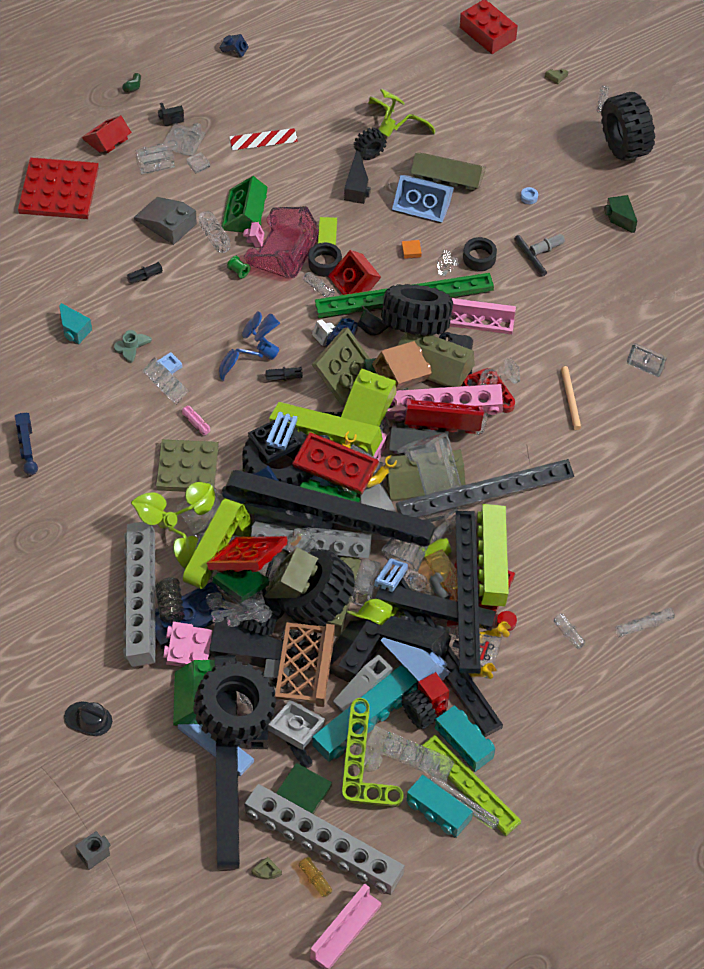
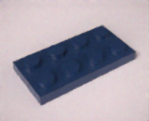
(195, 613)

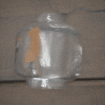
(302, 539)

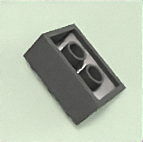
(402, 435)

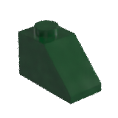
(621, 212)

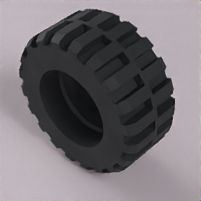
(628, 126)
(417, 309)
(253, 463)
(326, 593)
(243, 680)

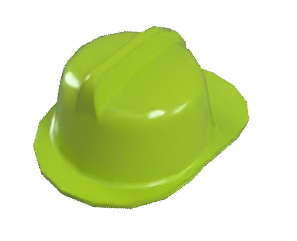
(374, 610)

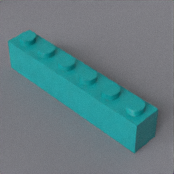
(382, 700)

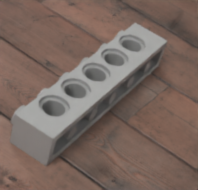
(339, 542)

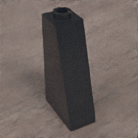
(247, 645)

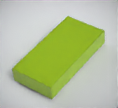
(327, 230)

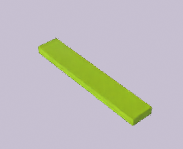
(475, 789)

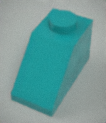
(74, 324)

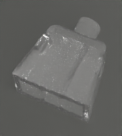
(405, 552)

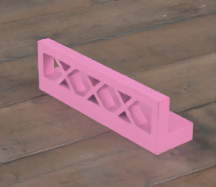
(482, 311)
(344, 928)

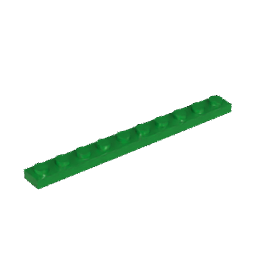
(374, 299)

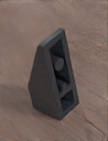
(357, 182)

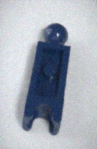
(23, 430)

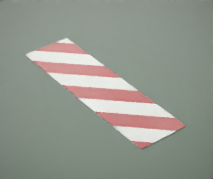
(263, 139)

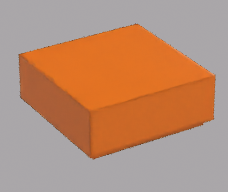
(411, 249)

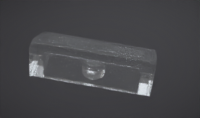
(646, 360)

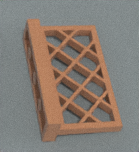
(323, 663)

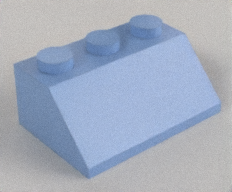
(422, 198)

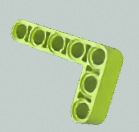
(228, 520)
(359, 760)

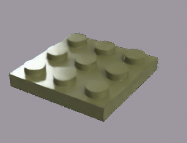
(341, 364)
(186, 463)

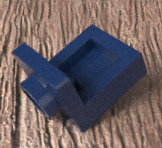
(236, 43)

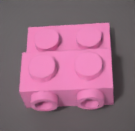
(186, 644)

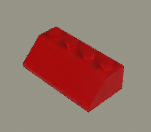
(443, 415)

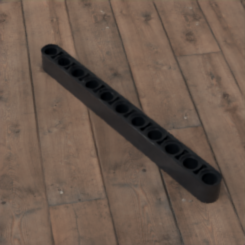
(330, 508)
(227, 786)

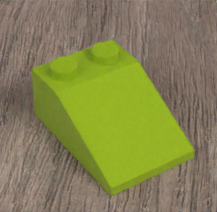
(369, 398)

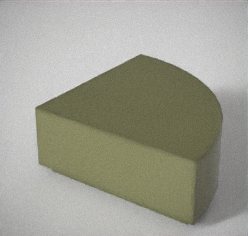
(556, 75)
(266, 870)

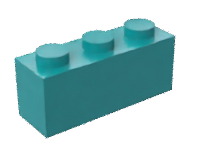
(465, 738)
(439, 806)

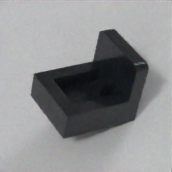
(171, 115)

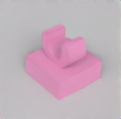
(254, 235)

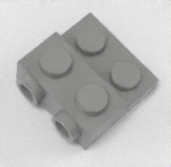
(296, 724)

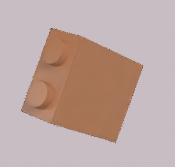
(403, 365)

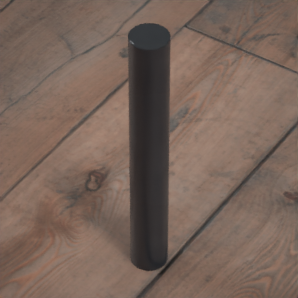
(530, 255)

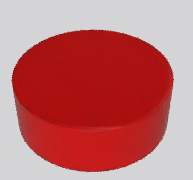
(509, 617)

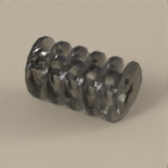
(169, 600)

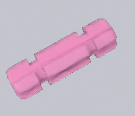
(196, 420)

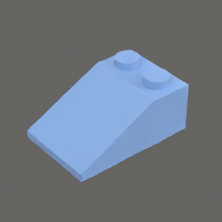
(417, 660)

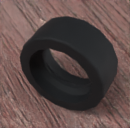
(483, 244)
(323, 249)

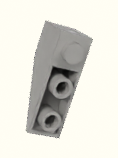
(364, 681)

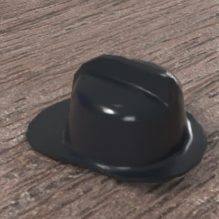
(371, 323)
(88, 718)

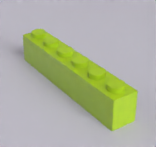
(335, 427)
(492, 555)

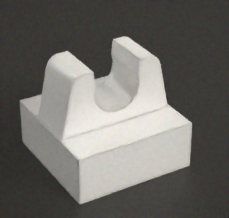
(322, 331)

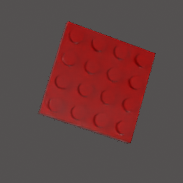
(58, 188)

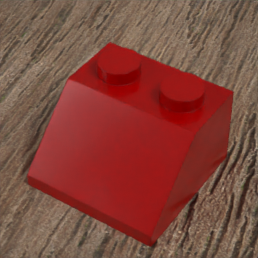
(108, 134)
(354, 274)

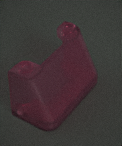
(288, 242)

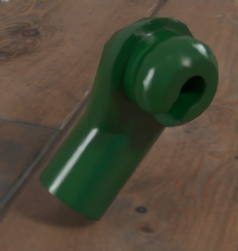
(132, 85)

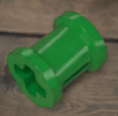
(238, 266)

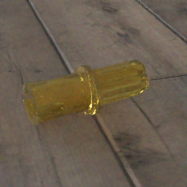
(315, 877)

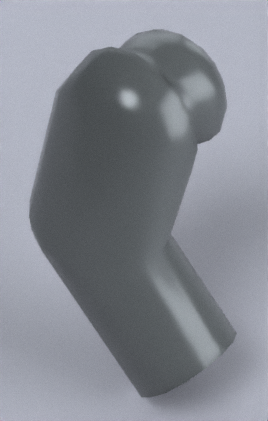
(437, 588)

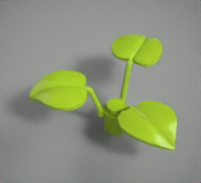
(388, 123)
(151, 507)

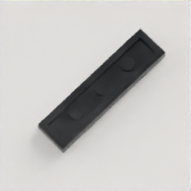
(283, 514)

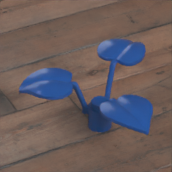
(265, 347)

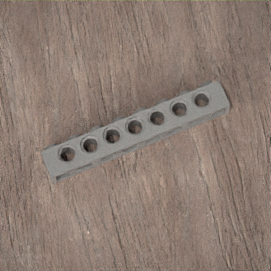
(139, 594)
(318, 828)

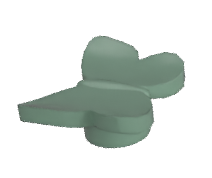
(130, 343)

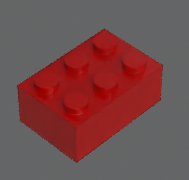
(488, 26)

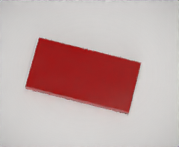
(335, 463)

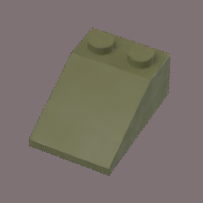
(292, 575)

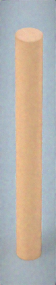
(571, 398)

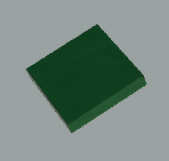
(241, 584)
(304, 788)

